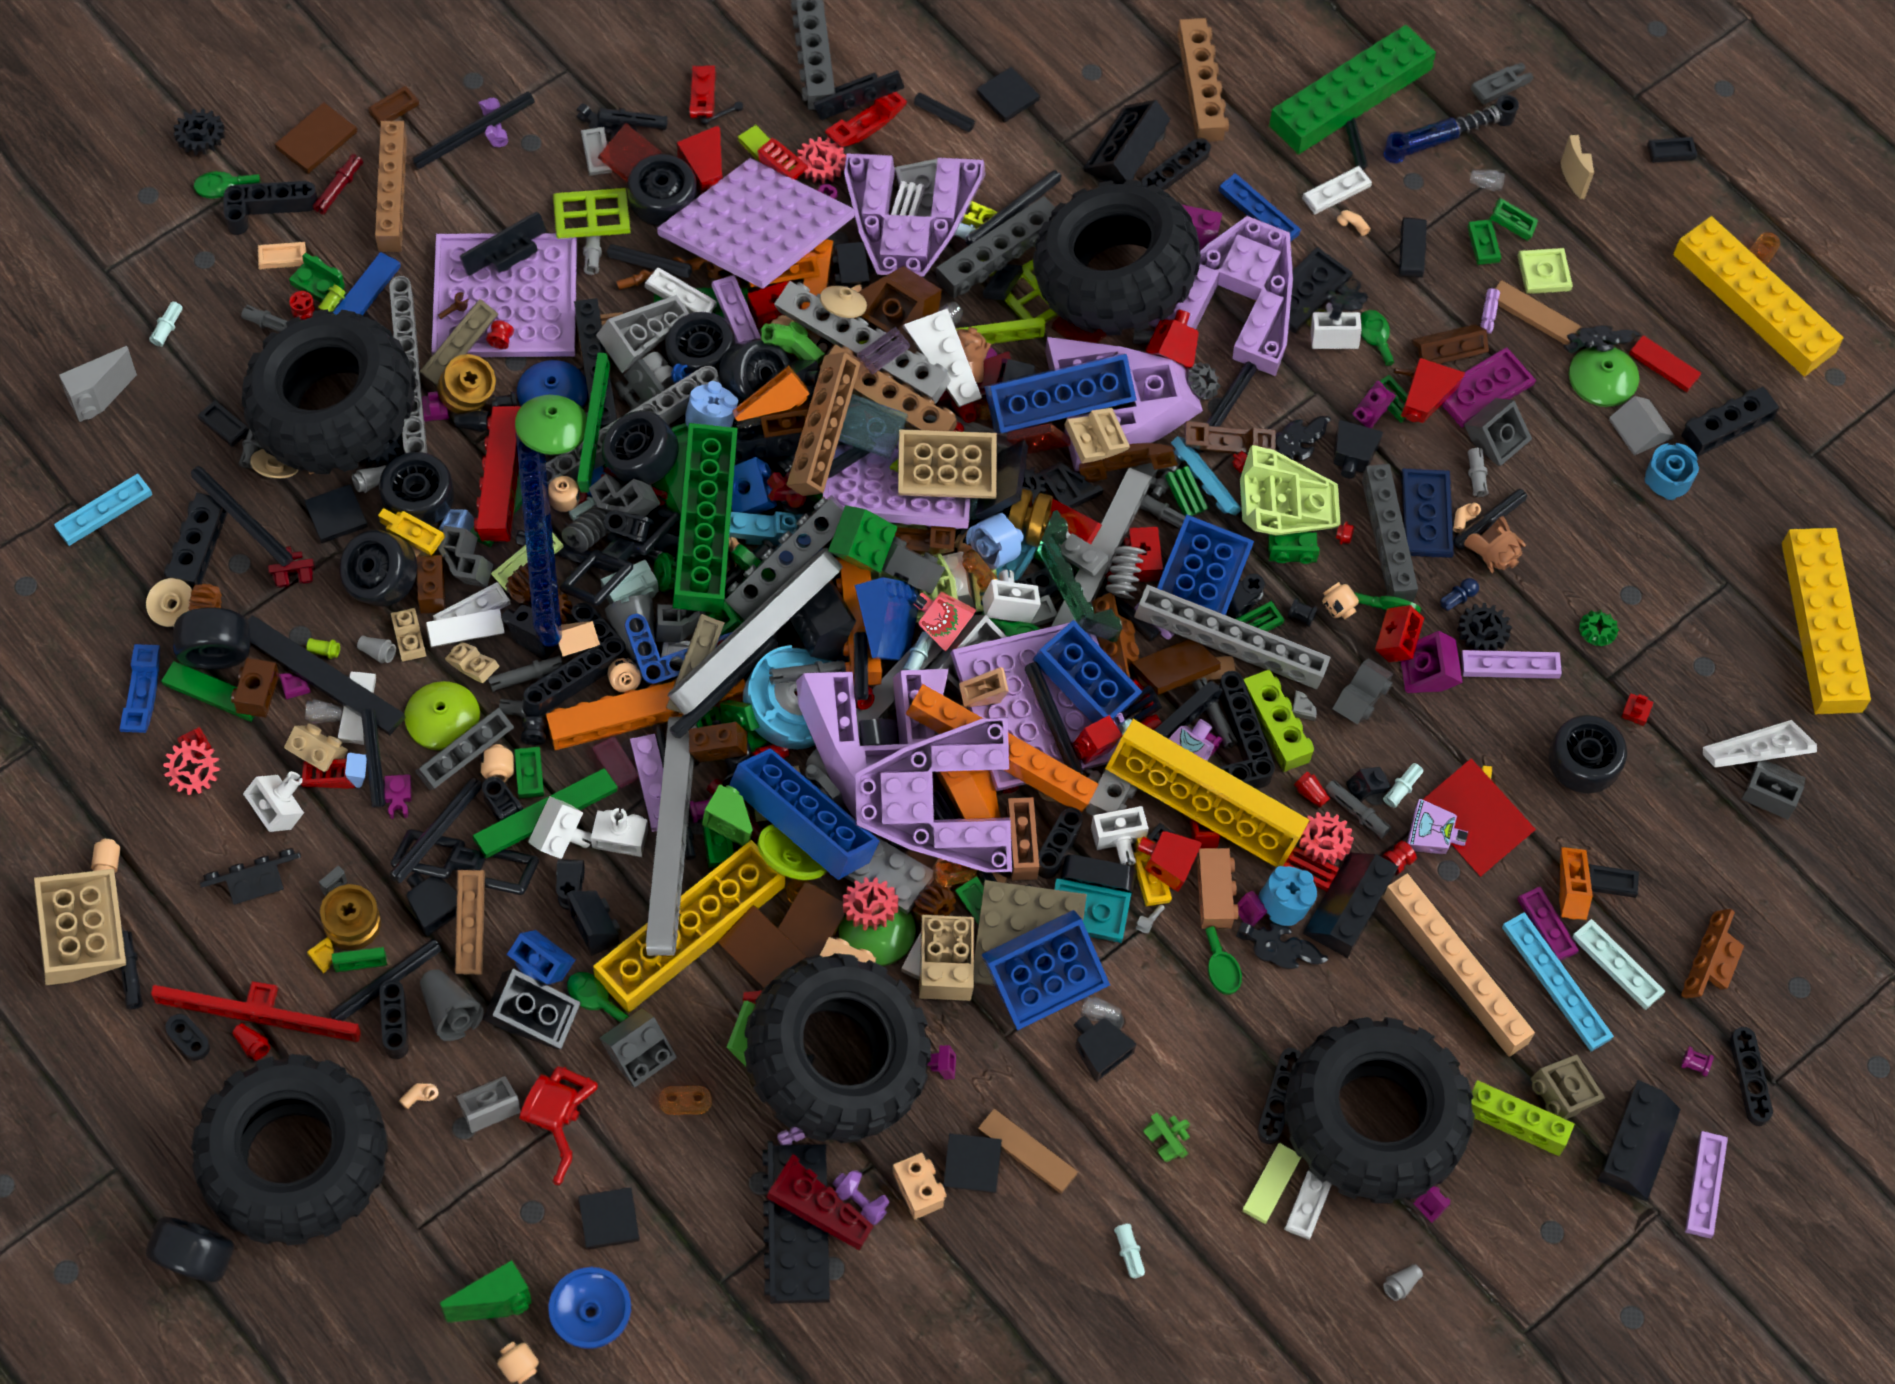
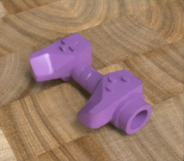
(495, 134)
(847, 1188)

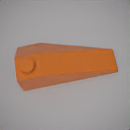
(971, 793)

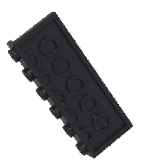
(796, 1247)

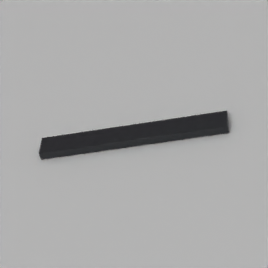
(322, 675)

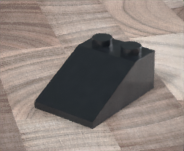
(531, 1009)

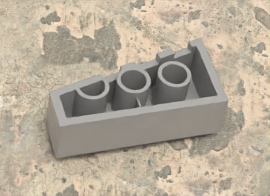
(639, 331)

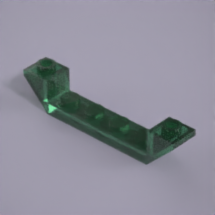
(1101, 624)

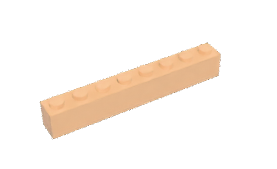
(1458, 965)

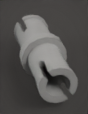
(592, 253)
(1477, 472)

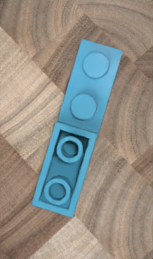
(759, 527)

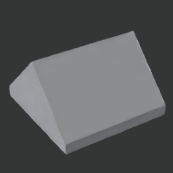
(1640, 425)
(489, 1104)

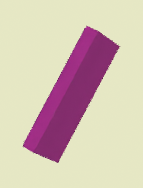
(1548, 923)

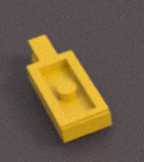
(412, 530)
(1153, 890)

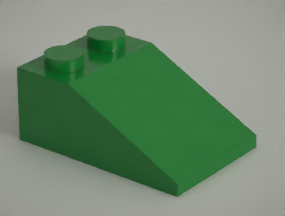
(490, 1297)

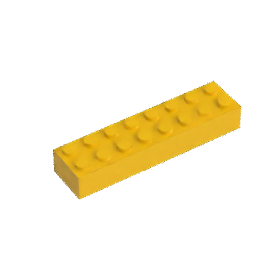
(1758, 296)
(1826, 621)
(1207, 794)
(704, 918)

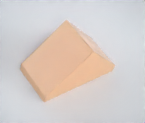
(578, 637)
(984, 689)

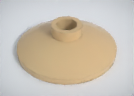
(843, 301)
(269, 466)
(162, 596)

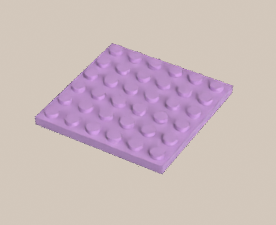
(756, 222)
(530, 296)
(875, 488)
(1020, 704)

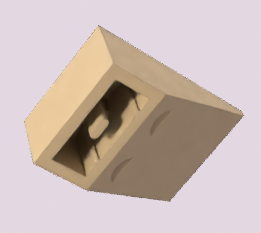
(946, 958)

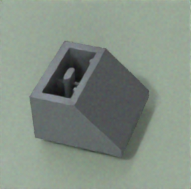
(1774, 789)
(638, 1047)

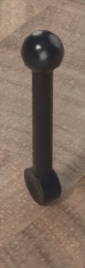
(738, 106)

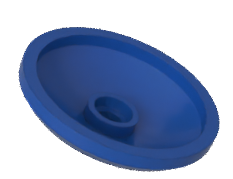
(567, 378)
(588, 1290)

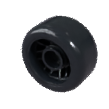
(660, 188)
(699, 341)
(747, 366)
(640, 447)
(417, 486)
(378, 568)
(211, 638)
(1587, 754)
(189, 1249)

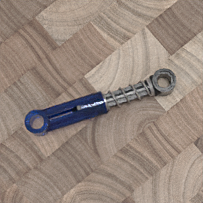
(1404, 144)

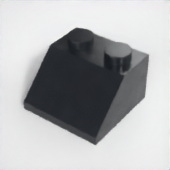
(593, 920)

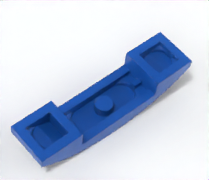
(142, 689)

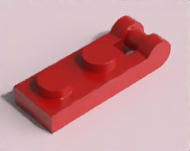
(703, 91)

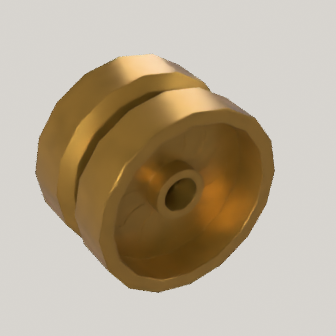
(466, 383)
(1030, 517)
(350, 917)

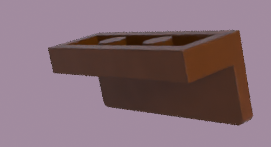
(1452, 344)

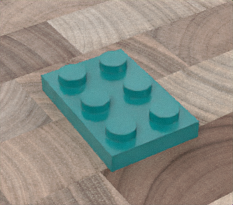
(1104, 909)

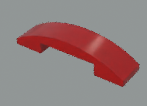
(867, 121)

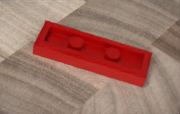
(1665, 363)
(1077, 522)

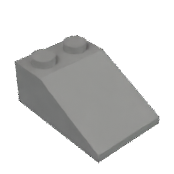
(98, 382)

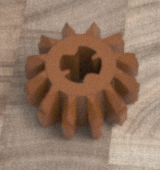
(204, 597)

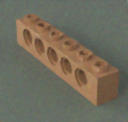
(1201, 79)
(391, 186)
(904, 394)
(823, 424)

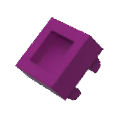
(433, 407)
(1251, 908)
(944, 1062)
(1432, 1204)

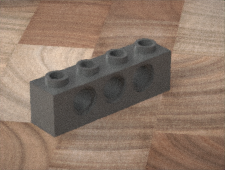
(464, 749)

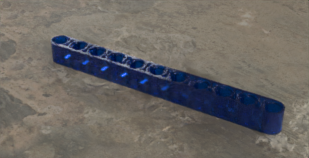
(539, 545)

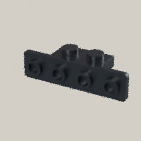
(858, 93)
(506, 247)
(252, 880)

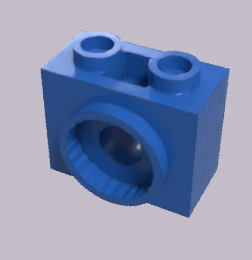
(752, 473)
(540, 958)

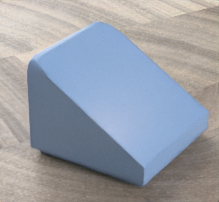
(458, 519)
(356, 768)

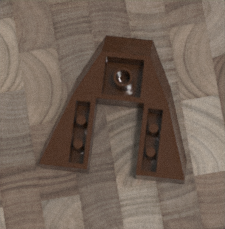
(891, 304)

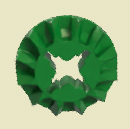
(664, 571)
(1589, 630)

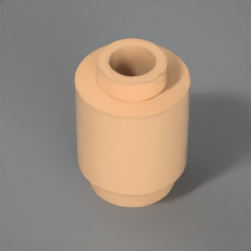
(105, 855)

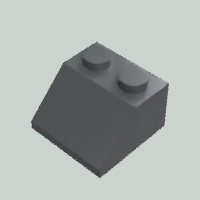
(1498, 430)

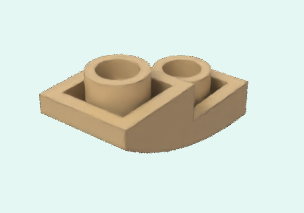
(408, 634)
(472, 663)

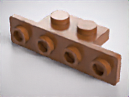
(1125, 649)
(1715, 958)

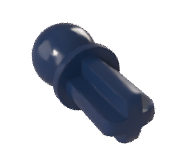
(1468, 588)

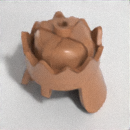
(975, 350)
(1497, 545)

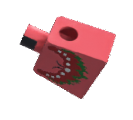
(943, 617)

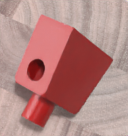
(1175, 340)
(1170, 857)

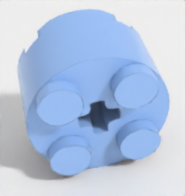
(711, 405)
(995, 540)

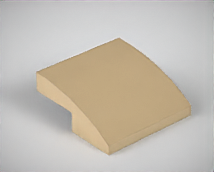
(1577, 167)
(1097, 435)

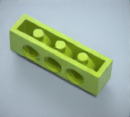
(1287, 754)
(1520, 1118)

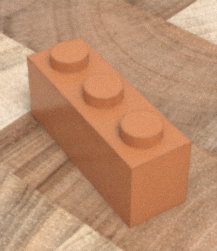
(1023, 838)
(1216, 888)

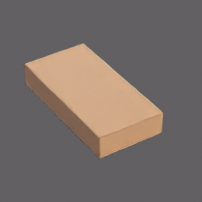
(281, 255)

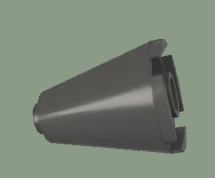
(619, 612)
(449, 1006)

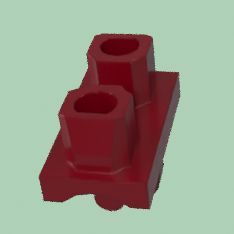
(781, 491)
(302, 567)

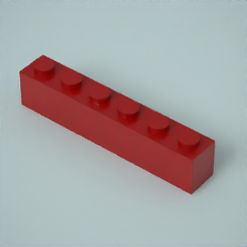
(500, 477)

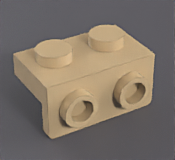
(314, 747)

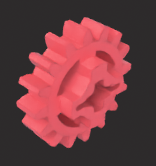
(822, 159)
(196, 778)
(1325, 838)
(880, 909)

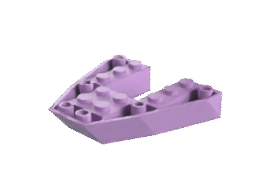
(902, 239)
(1257, 264)
(1159, 386)
(831, 717)
(897, 797)

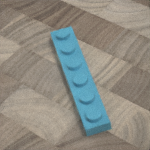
(1557, 982)

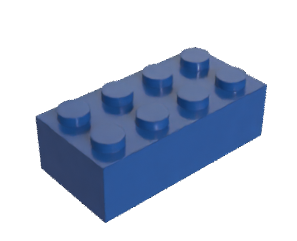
(1086, 674)

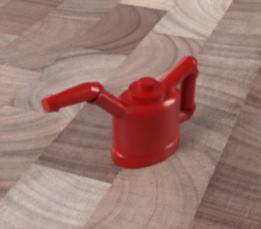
(554, 1106)

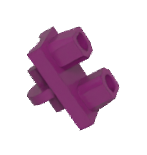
(1373, 404)

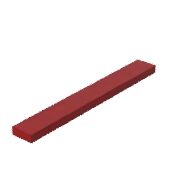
(256, 1013)

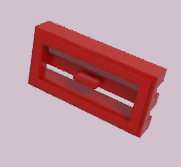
(1312, 869)

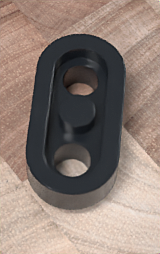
(188, 1038)

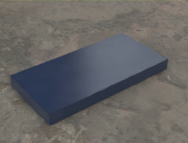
(1427, 512)

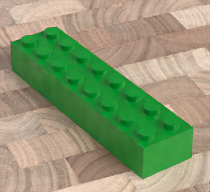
(1352, 89)
(705, 518)

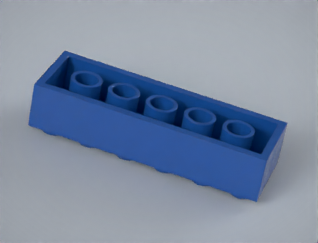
(1060, 393)
(804, 813)

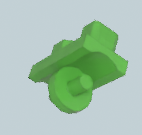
(1173, 1147)

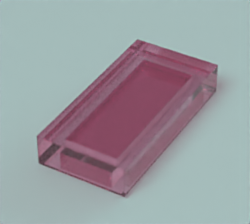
(616, 762)

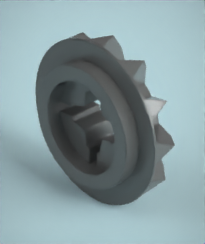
(1199, 385)

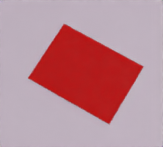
(1484, 812)

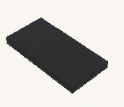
(1311, 282)
(1009, 481)

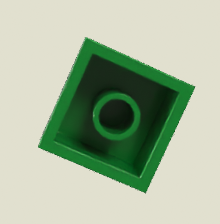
(862, 538)

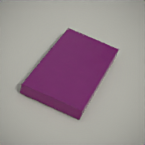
(1493, 378)

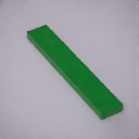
(593, 423)
(521, 824)

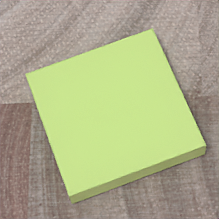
(1545, 270)

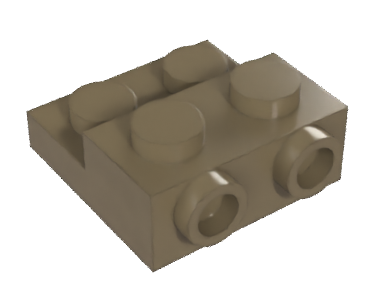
(1566, 1087)

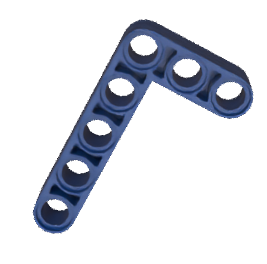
(653, 658)

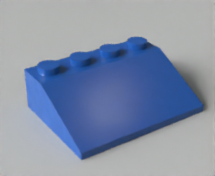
(1205, 564)
(888, 616)
(1046, 969)

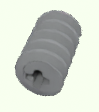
(1124, 571)

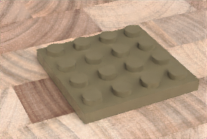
(1015, 910)

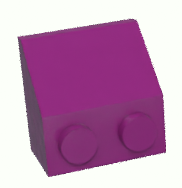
(1206, 224)
(1433, 666)

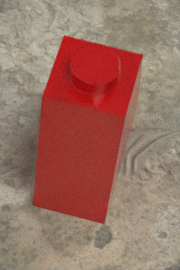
(703, 155)
(1429, 389)

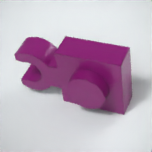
(397, 792)

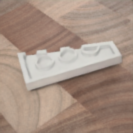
(940, 343)
(1764, 744)

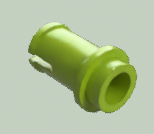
(332, 298)
(323, 648)

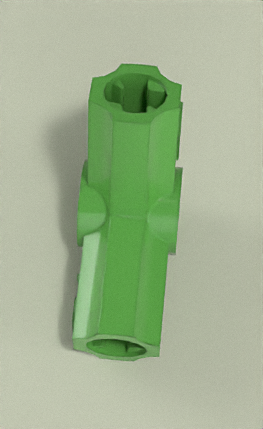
(792, 340)

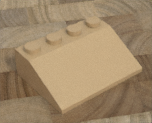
(947, 464)
(79, 925)

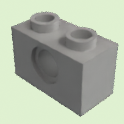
(1102, 802)

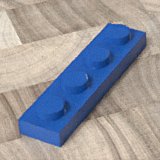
(1256, 205)

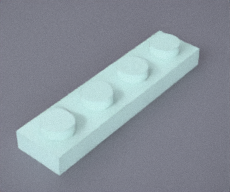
(1618, 964)

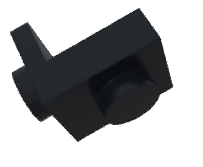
(1368, 782)

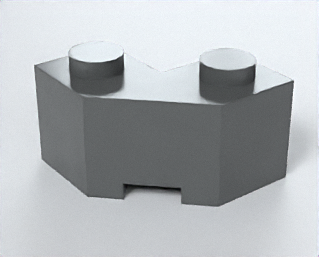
(631, 498)
(458, 552)
(912, 567)
(675, 624)
(1362, 693)

